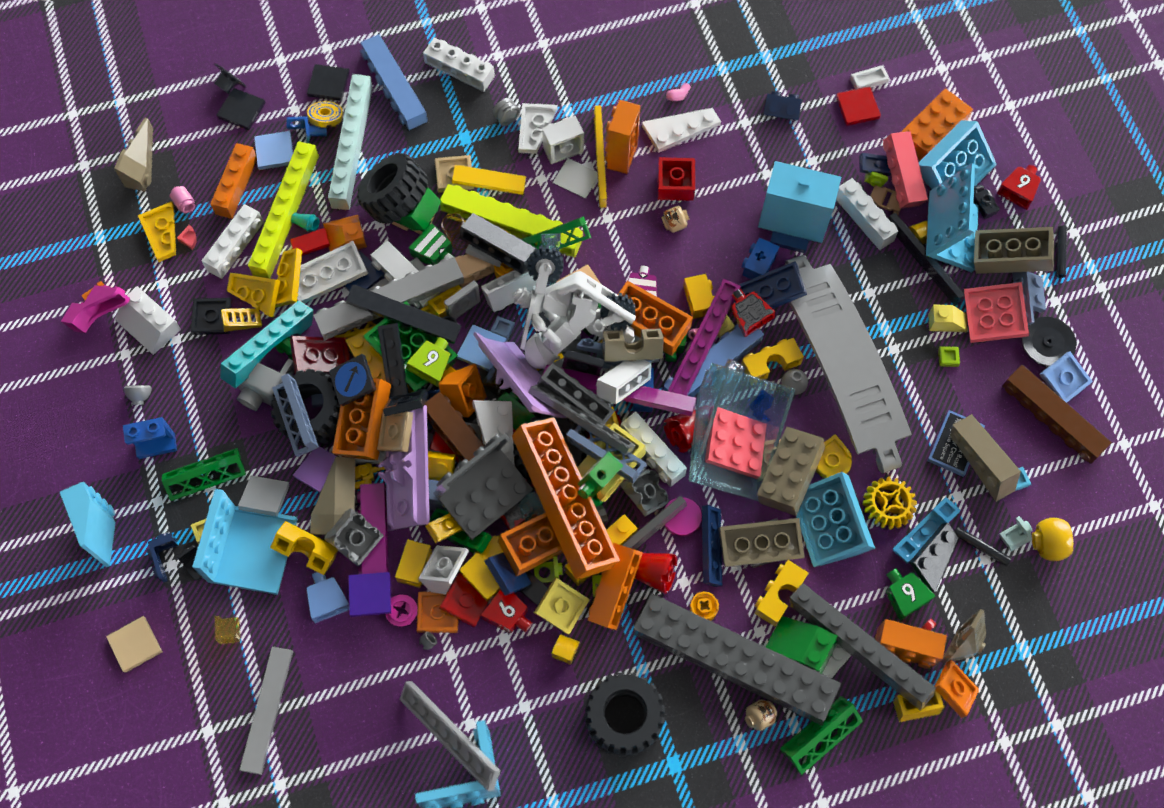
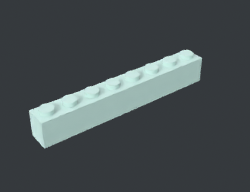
(350, 142)

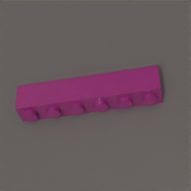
(374, 510)

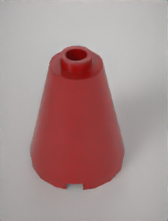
(680, 431)
(657, 570)

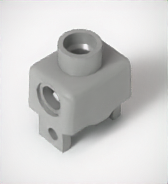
(260, 383)

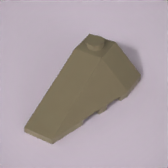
(135, 163)
(335, 497)
(967, 639)

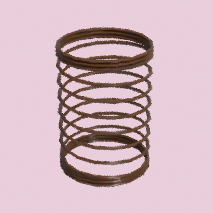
(455, 231)

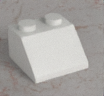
(442, 568)

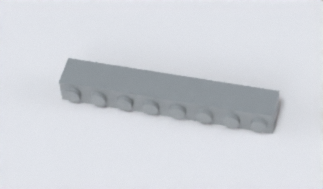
(411, 289)

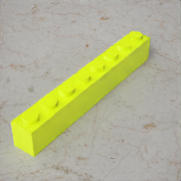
(285, 204)
(515, 220)

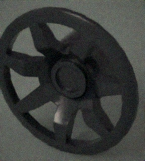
(226, 80)

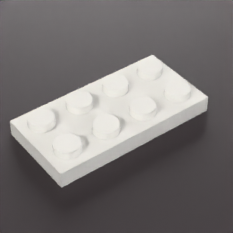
(330, 272)

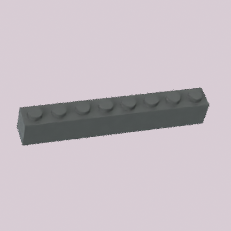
(863, 647)

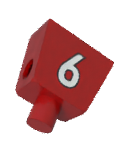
(1020, 186)
(507, 613)

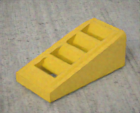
(231, 326)

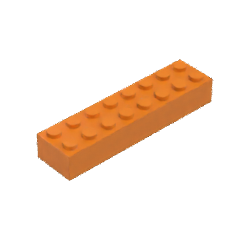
(571, 516)

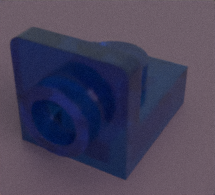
(760, 404)

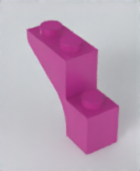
(99, 302)

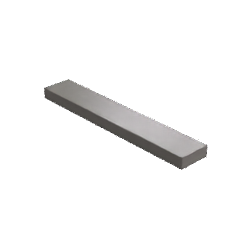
(266, 711)

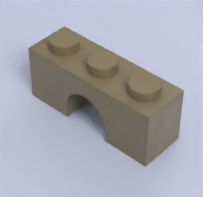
(647, 347)

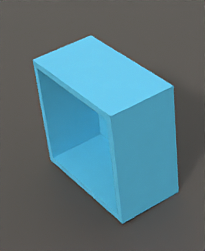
(799, 201)

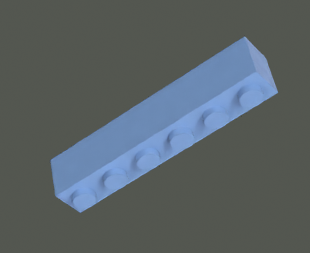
(393, 81)
(731, 346)

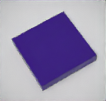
(370, 594)

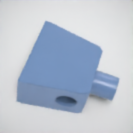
(325, 598)

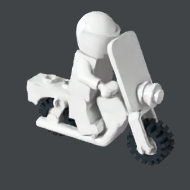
(569, 308)

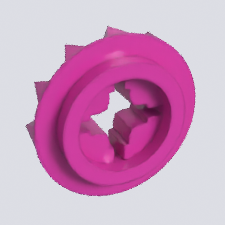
(411, 608)

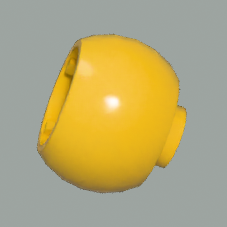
(1053, 539)

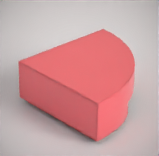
(188, 237)

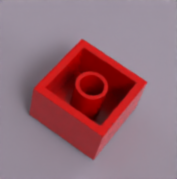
(676, 179)

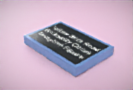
(946, 452)

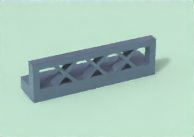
(299, 414)
(597, 453)

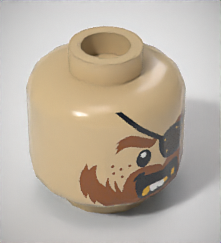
(675, 219)
(760, 715)

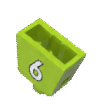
(430, 361)

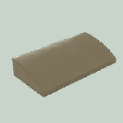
(761, 542)

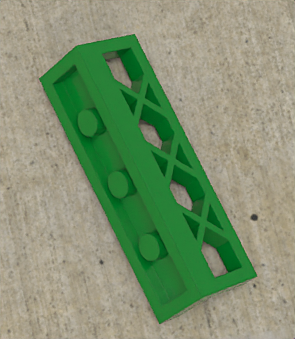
(563, 228)
(201, 467)
(807, 739)

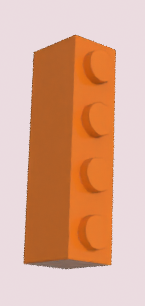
(234, 181)
(615, 588)

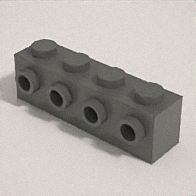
(572, 391)

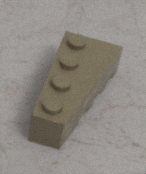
(986, 457)

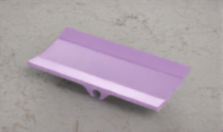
(516, 372)
(408, 478)

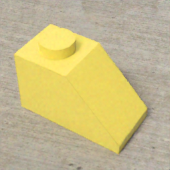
(947, 319)

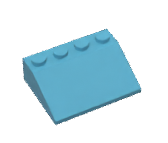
(956, 151)
(91, 520)
(833, 521)

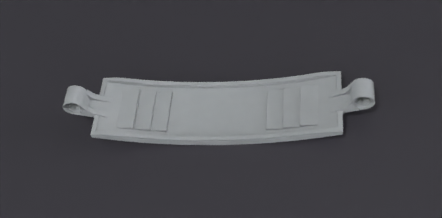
(850, 364)

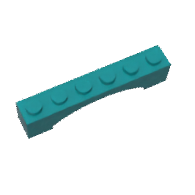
(241, 363)

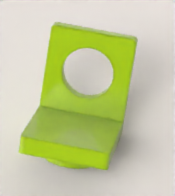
(554, 567)

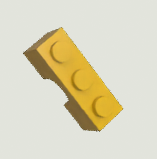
(785, 353)
(294, 539)
(771, 607)

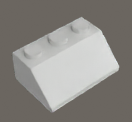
(146, 321)

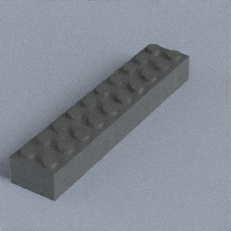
(737, 659)

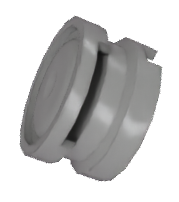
(506, 111)

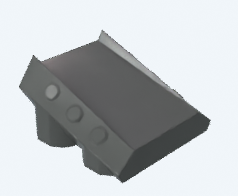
(646, 492)
(353, 536)

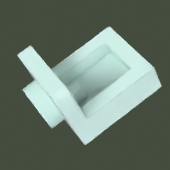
(1017, 535)

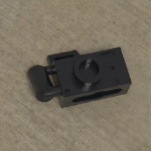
(985, 202)

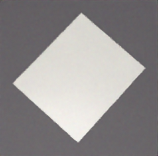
(576, 178)

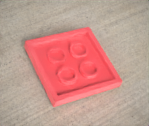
(996, 312)
(736, 443)

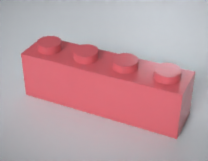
(905, 169)

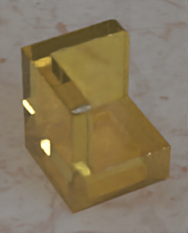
(227, 630)

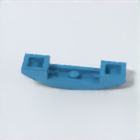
(913, 542)

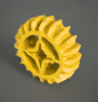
(874, 492)

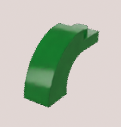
(460, 539)

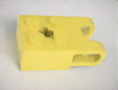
(639, 451)

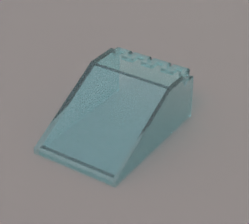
(729, 391)

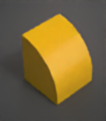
(920, 231)
(565, 649)

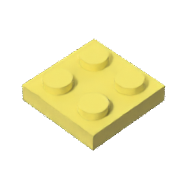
(561, 606)

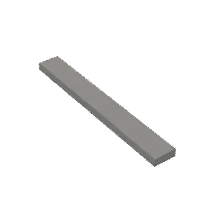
(450, 736)

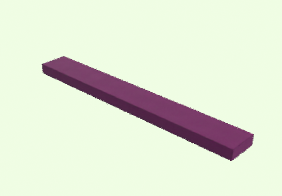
(704, 339)
(643, 395)

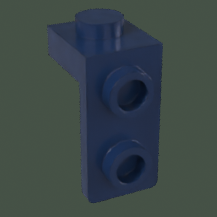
(161, 543)

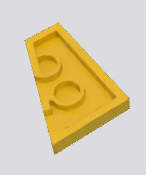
(160, 230)
(288, 274)
(255, 290)

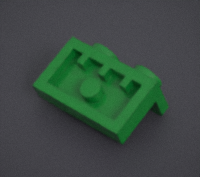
(520, 413)

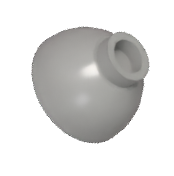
(795, 379)
(137, 393)

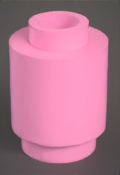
(182, 199)

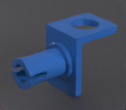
(309, 130)

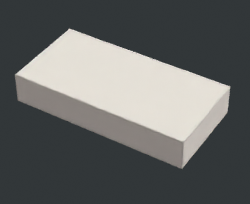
(870, 78)

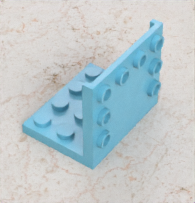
(953, 220)
(237, 547)
(465, 793)

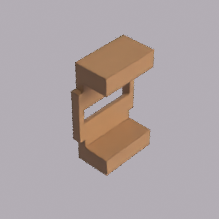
(878, 196)

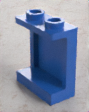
(150, 437)

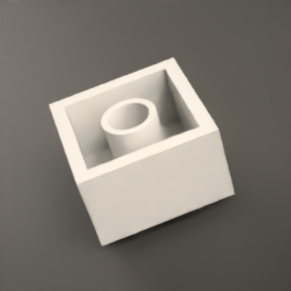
(563, 139)

